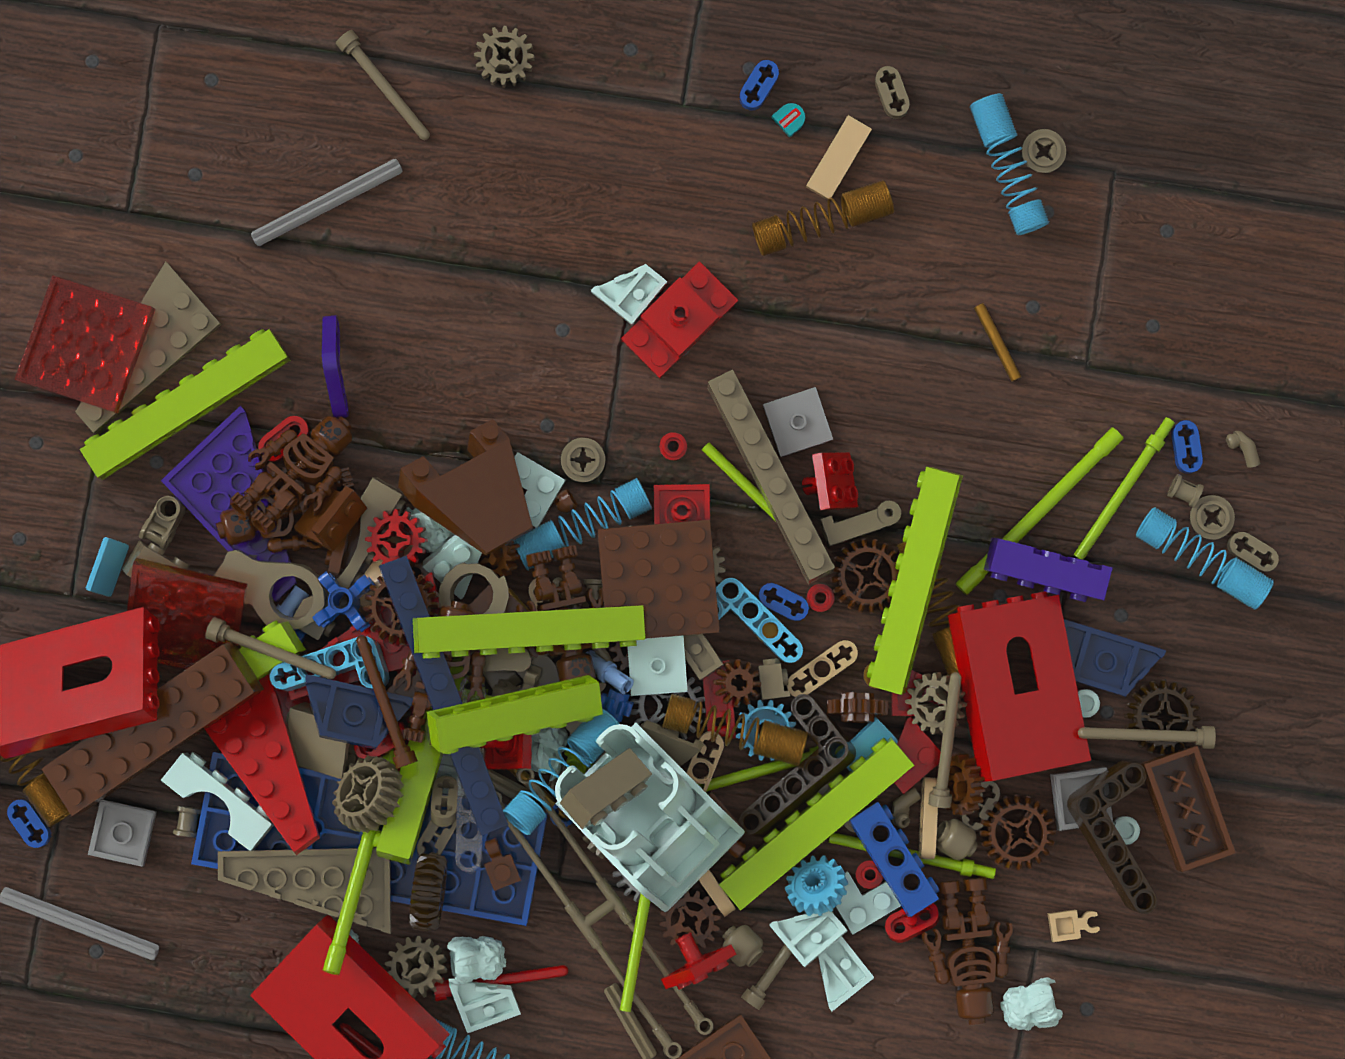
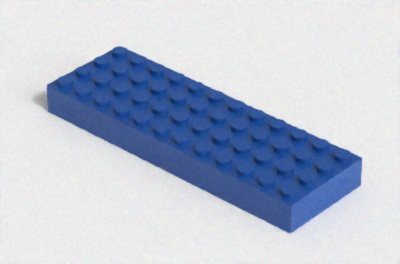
(464, 892)

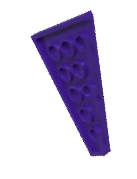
(214, 475)

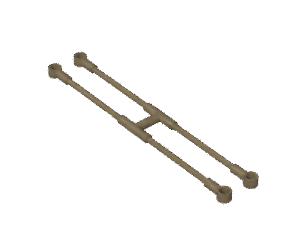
(585, 923)

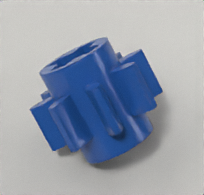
(617, 704)

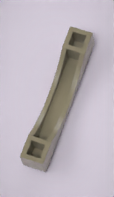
(378, 498)

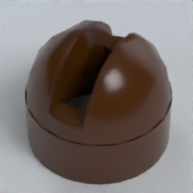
(565, 501)

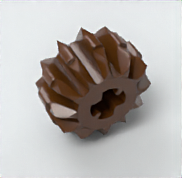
(730, 690)

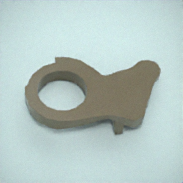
(261, 580)
(502, 660)

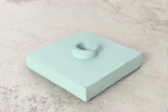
(658, 666)

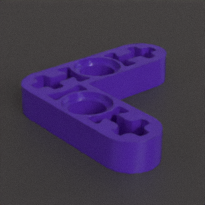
(332, 366)

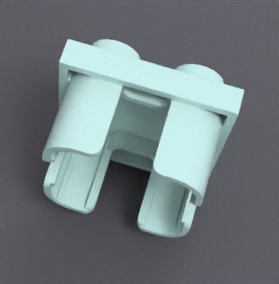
(665, 833)

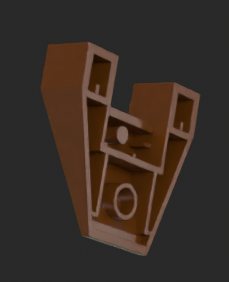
(477, 499)

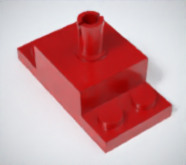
(679, 319)

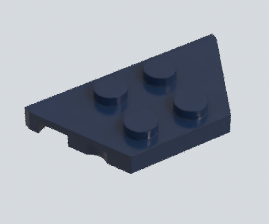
(1108, 659)
(351, 711)

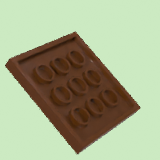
(666, 572)

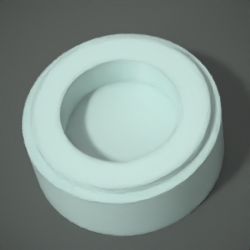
(1089, 702)
(1127, 828)

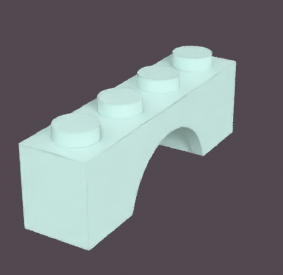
(247, 822)

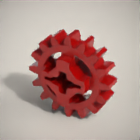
(396, 527)

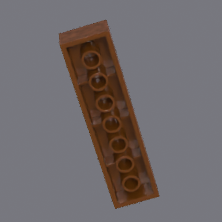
(185, 709)

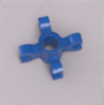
(327, 615)

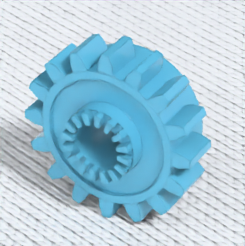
(766, 713)
(816, 886)

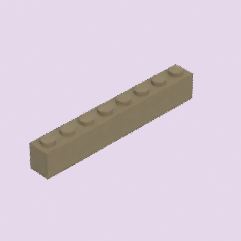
(770, 477)

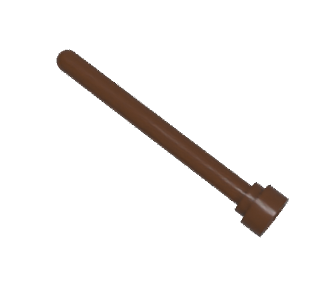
(403, 753)

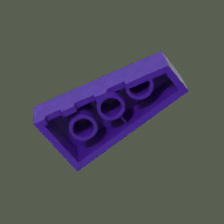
(1047, 569)

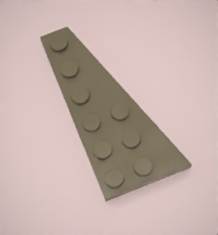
(175, 331)
(313, 880)

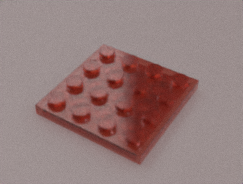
(85, 344)
(184, 607)

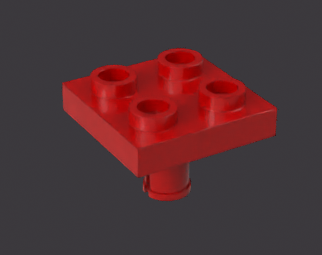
(833, 481)
(681, 503)
(509, 754)
(697, 964)

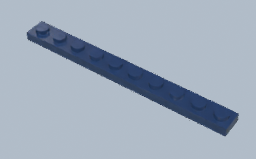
(442, 694)

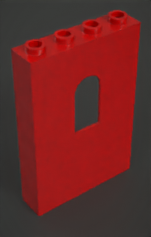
(42, 715)
(1028, 729)
(311, 1000)

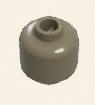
(956, 839)
(745, 943)

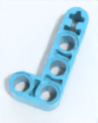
(756, 624)
(325, 656)

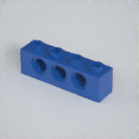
(863, 826)

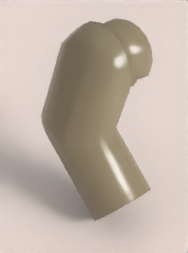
(1240, 440)
(901, 807)

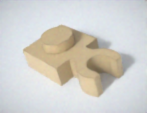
(1067, 924)

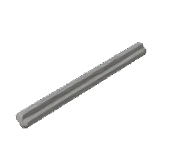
(326, 202)
(79, 923)

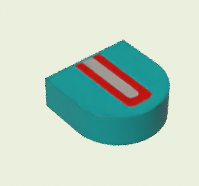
(789, 118)

